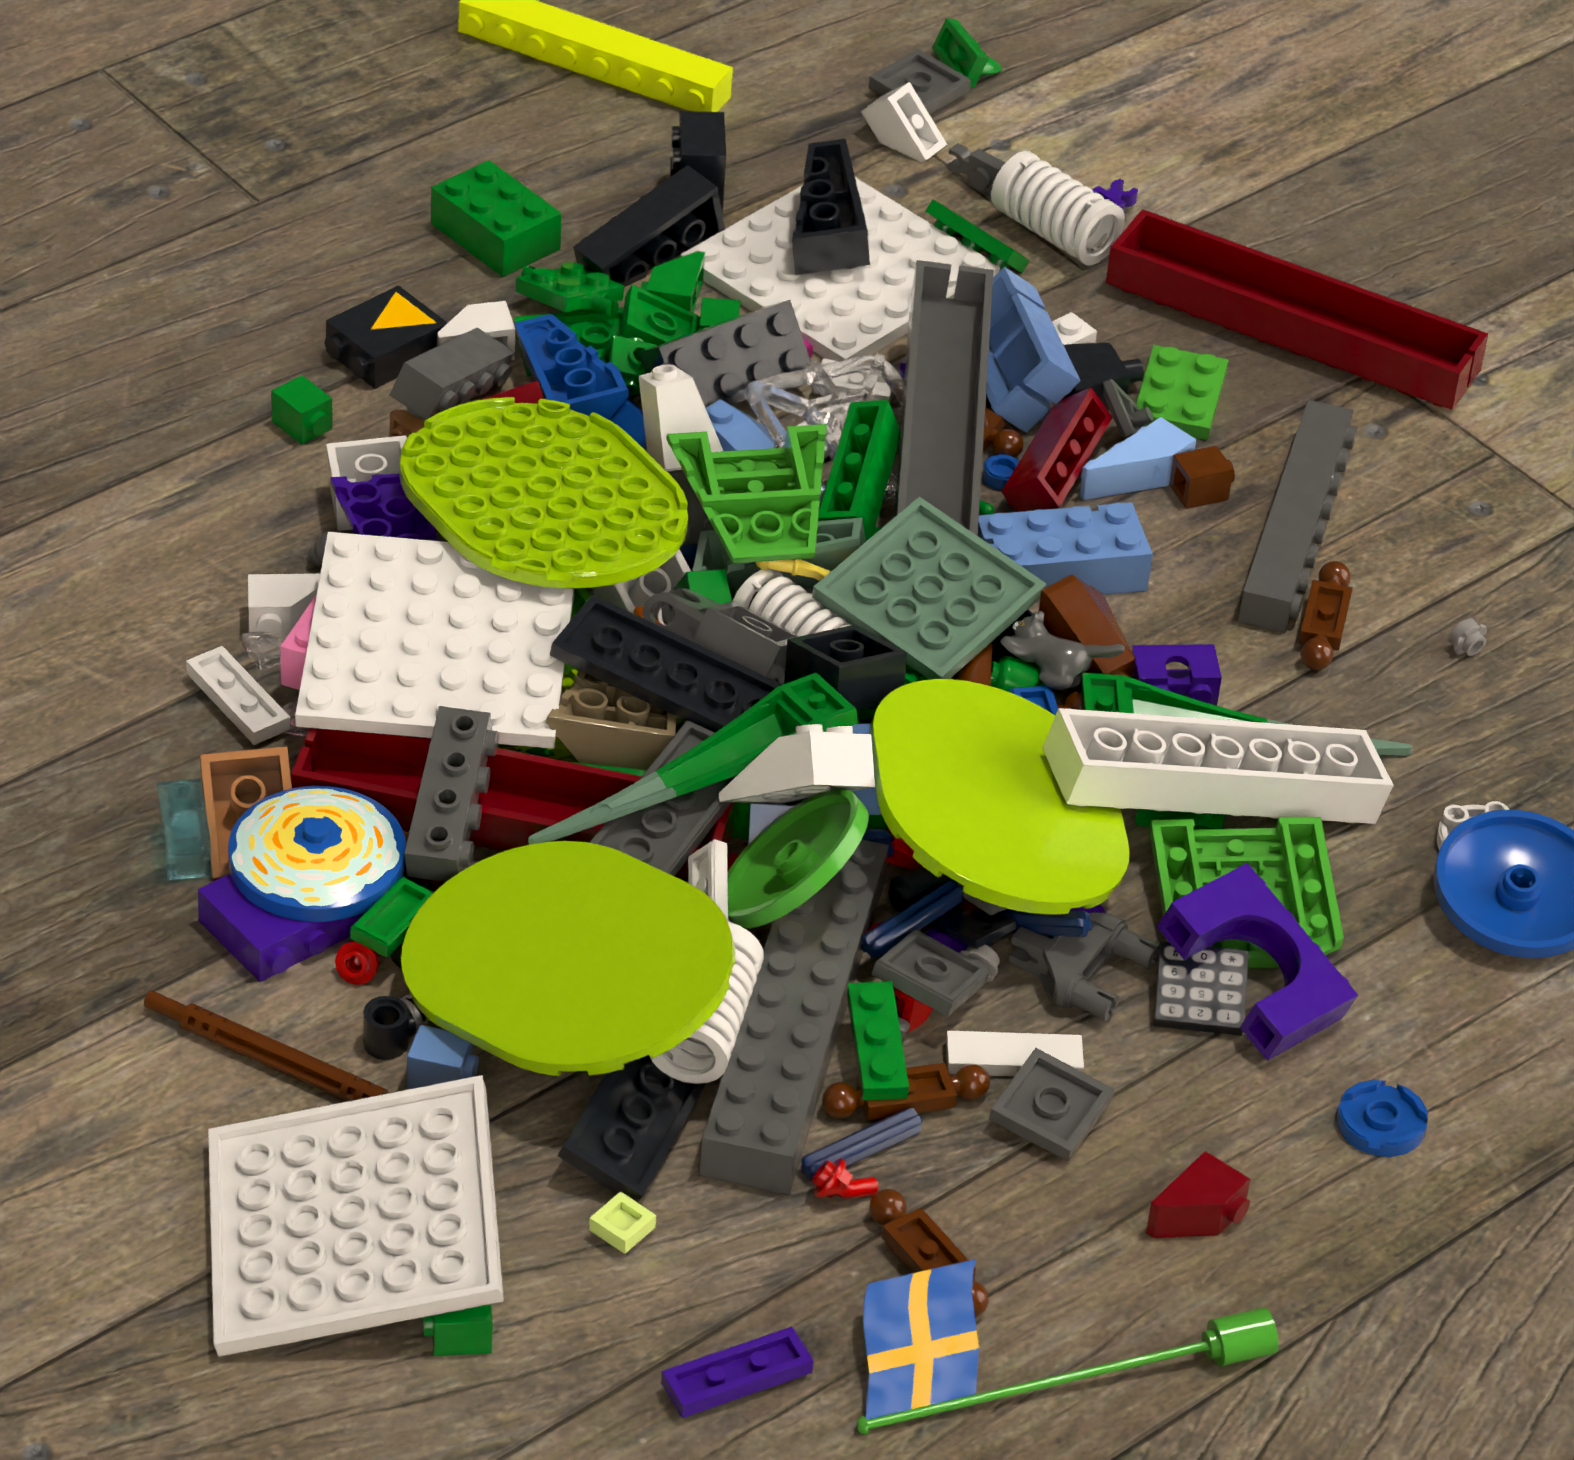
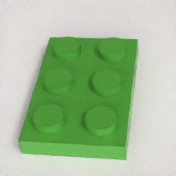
(1183, 388)

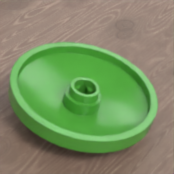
(795, 857)

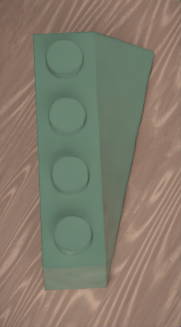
(834, 544)

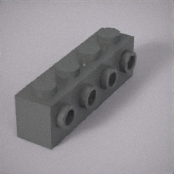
(452, 373)
(450, 793)

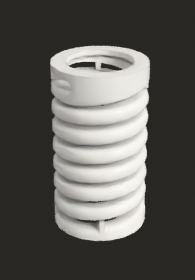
(1057, 207)
(788, 604)
(708, 1050)

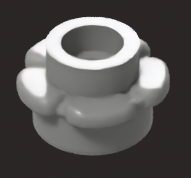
(1468, 637)
(984, 956)

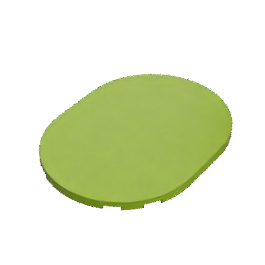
(543, 493)
(978, 800)
(568, 957)

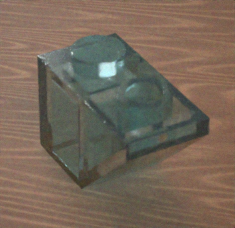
(184, 829)

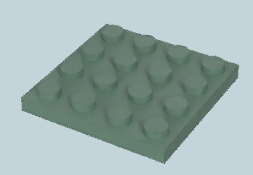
(930, 590)

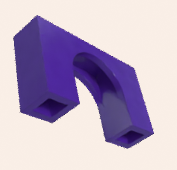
(1247, 910)
(260, 939)

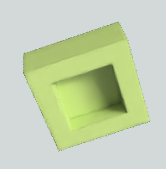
(622, 1222)

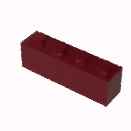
(1057, 453)

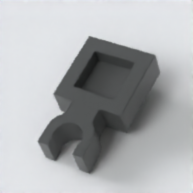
(978, 166)

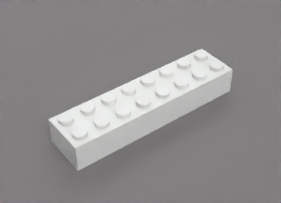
(1216, 766)

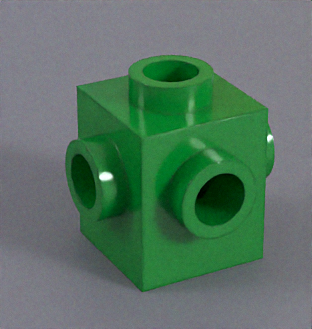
(625, 356)

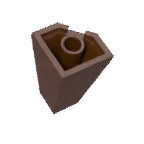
(1084, 616)

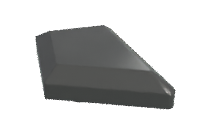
(1124, 410)

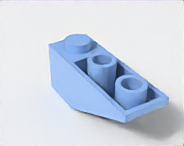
(1137, 462)

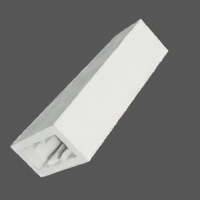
(670, 407)

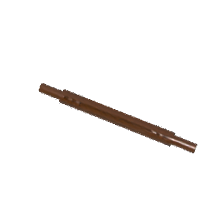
(264, 1049)

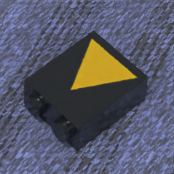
(382, 335)

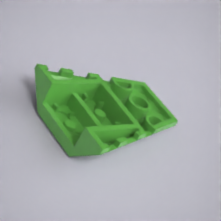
(758, 498)

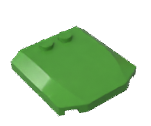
(1287, 858)

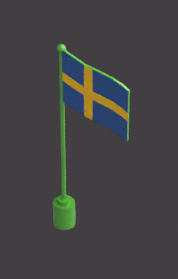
(927, 1347)

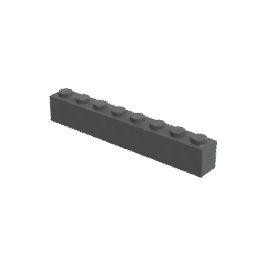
(1297, 517)

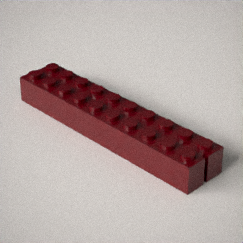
(1297, 309)
(522, 794)

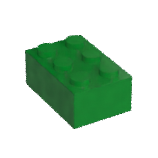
(496, 218)

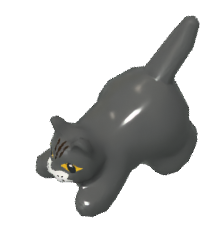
(1058, 659)

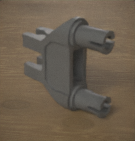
(1070, 962)

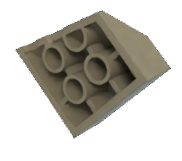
(610, 725)

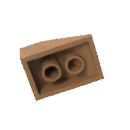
(232, 786)

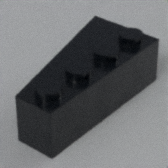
(830, 215)
(654, 229)

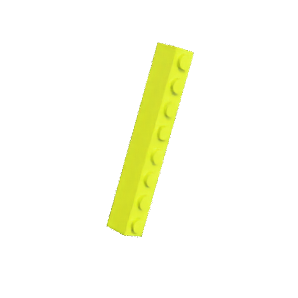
(599, 52)

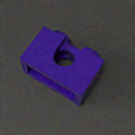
(1197, 682)

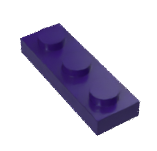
(737, 1372)

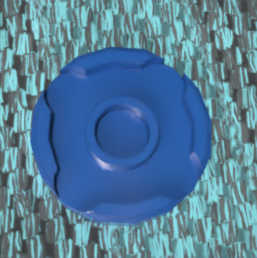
(1382, 1118)

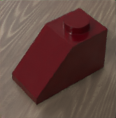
(1200, 1201)

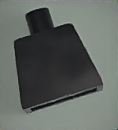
(1099, 363)

